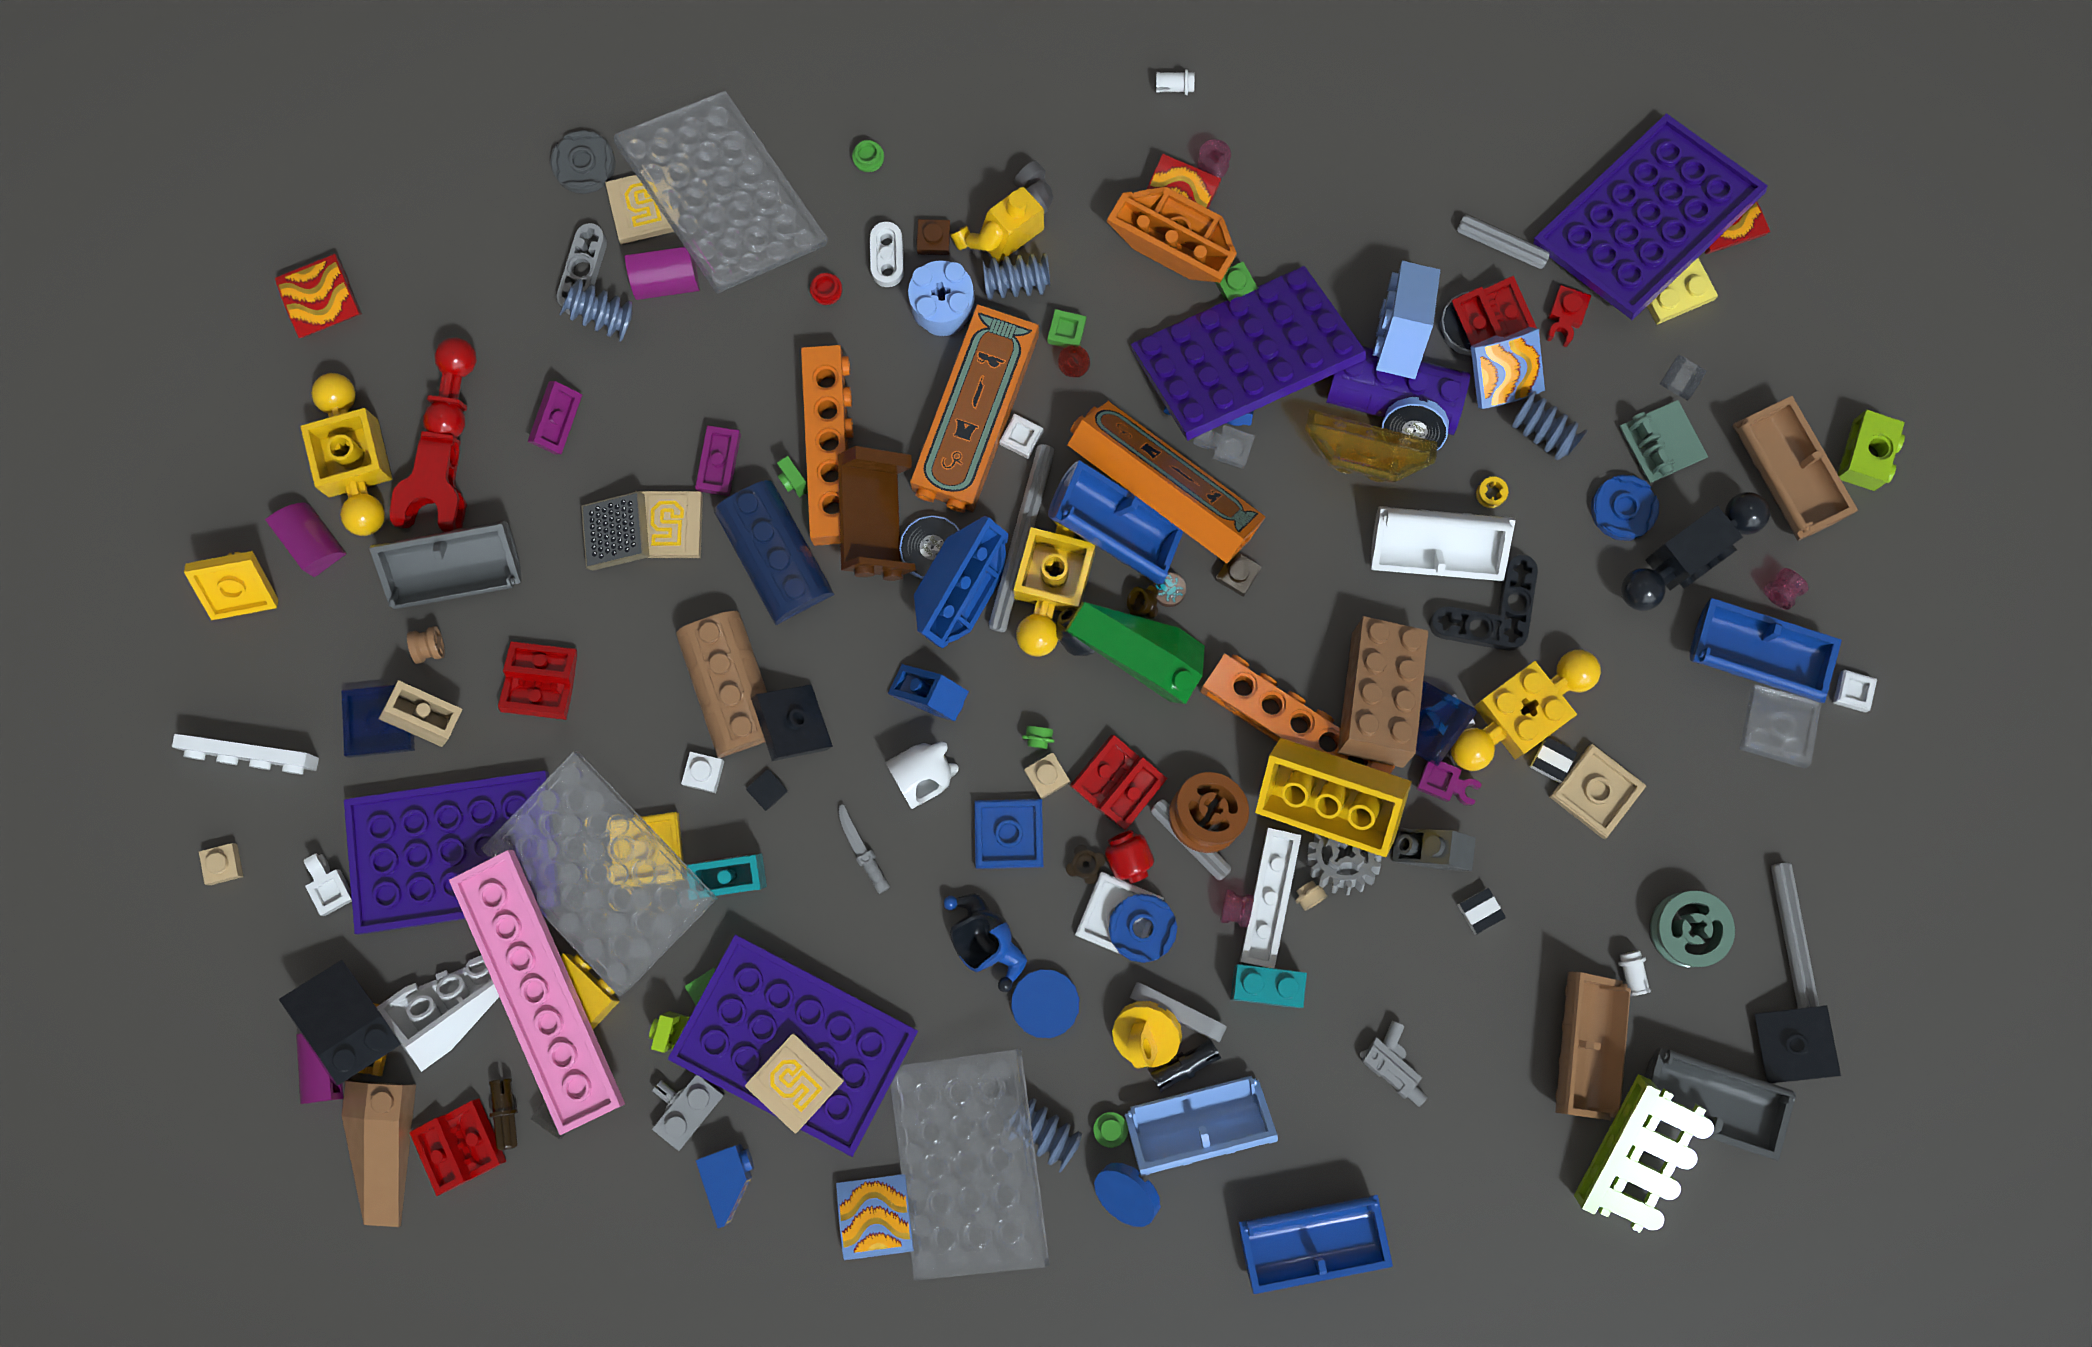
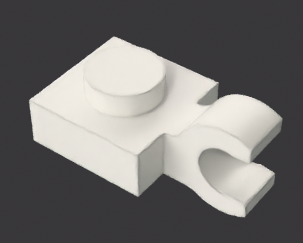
(329, 888)

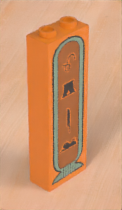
(974, 409)
(1165, 480)

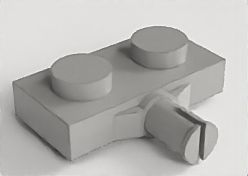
(685, 1109)

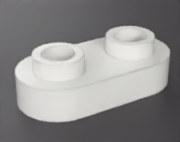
(886, 256)

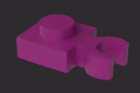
(1443, 781)

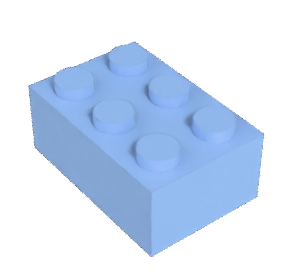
(1406, 319)

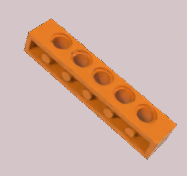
(817, 365)
(1249, 708)

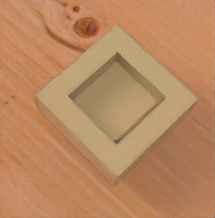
(1047, 775)
(221, 864)

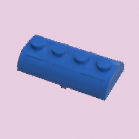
(1115, 521)
(1765, 649)
(1315, 1244)

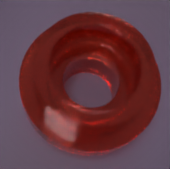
(1067, 364)

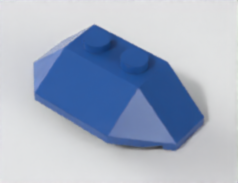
(960, 581)

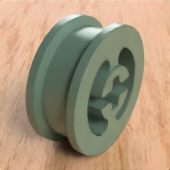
(1712, 921)

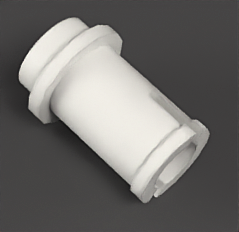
(1175, 82)
(1635, 972)

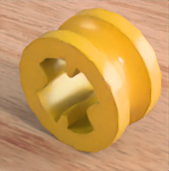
(1501, 495)

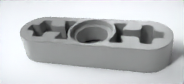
(579, 245)
(1183, 1013)

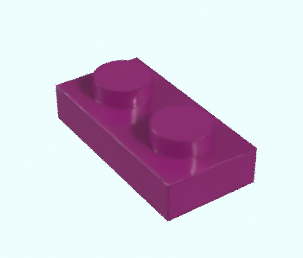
(555, 418)
(718, 460)

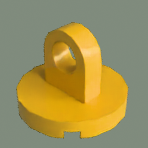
(1147, 1034)

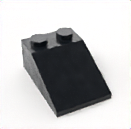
(339, 1022)

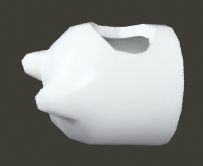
(922, 772)

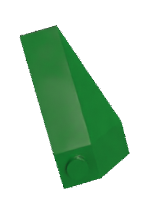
(1148, 650)

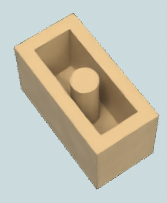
(420, 713)

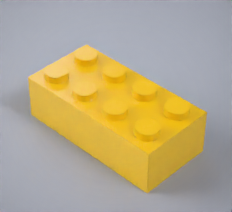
(1333, 797)

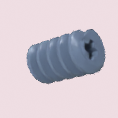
(1016, 276)
(597, 309)
(1548, 427)
(1052, 1138)

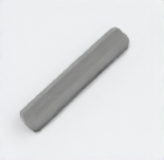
(1503, 241)
(1211, 861)

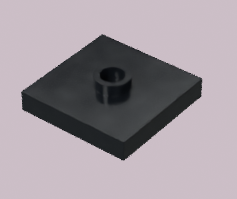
(791, 722)
(1797, 1044)

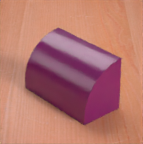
(662, 273)
(306, 537)
(313, 1079)

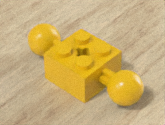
(347, 453)
(1034, 584)
(1543, 696)

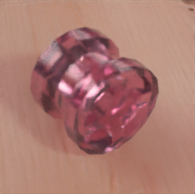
(1207, 160)
(1786, 588)
(1237, 908)

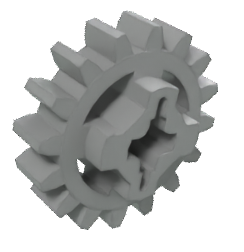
(1347, 871)

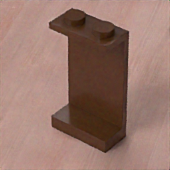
(871, 512)

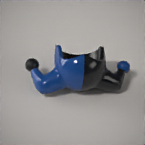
(984, 939)

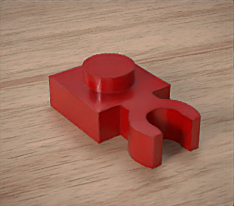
(1568, 311)

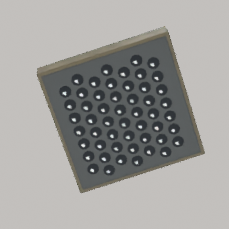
(615, 531)

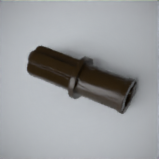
(503, 1114)

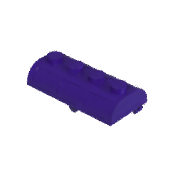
(1374, 391)

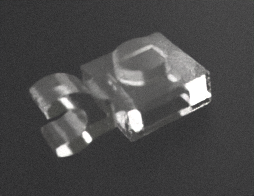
(1230, 446)

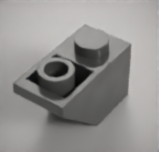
(1434, 849)

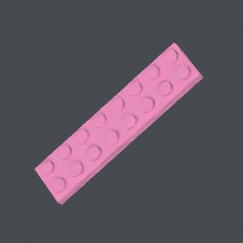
(536, 992)

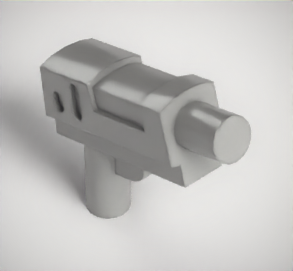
(1387, 1062)

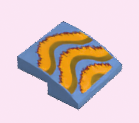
(1507, 368)
(874, 1217)

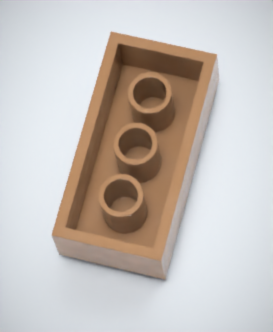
(1383, 692)

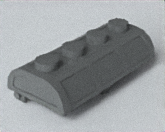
(447, 565)
(1742, 1108)

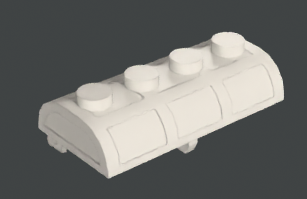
(1441, 543)

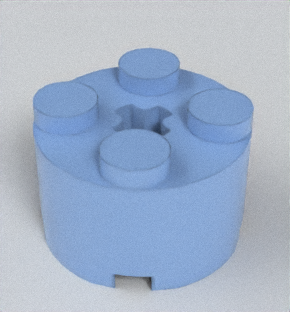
(940, 280)

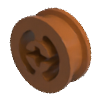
(1227, 816)

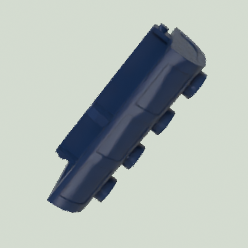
(772, 551)

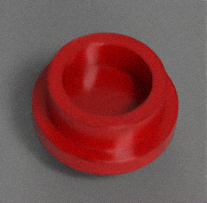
(826, 289)

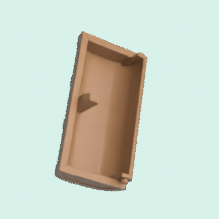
(1795, 468)
(724, 679)
(1593, 1046)

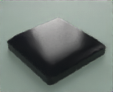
(767, 790)

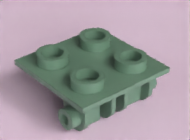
(1663, 441)

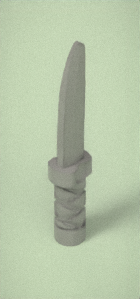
(865, 857)

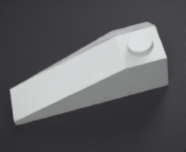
(439, 1013)

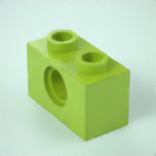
(1858, 463)

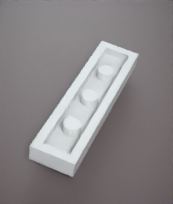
(231, 752)
(1270, 898)

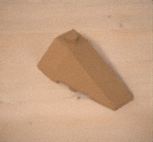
(378, 1142)

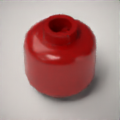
(1129, 856)

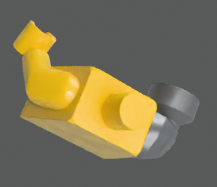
(1014, 218)

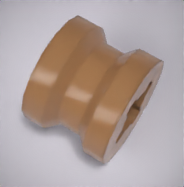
(425, 645)

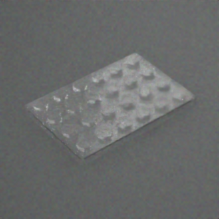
(720, 191)
(601, 873)
(969, 1166)

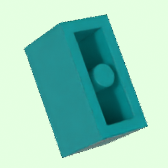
(732, 874)
(1268, 986)

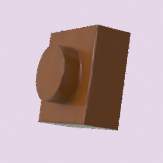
(933, 237)

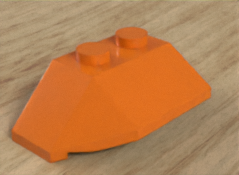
(1175, 233)

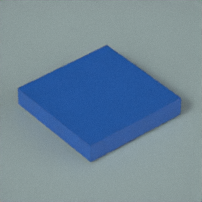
(1008, 834)

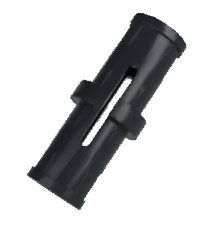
(1185, 1065)

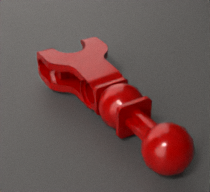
(438, 447)

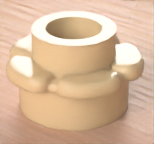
(1310, 895)

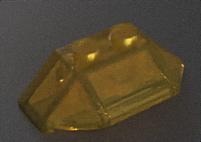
(1367, 448)

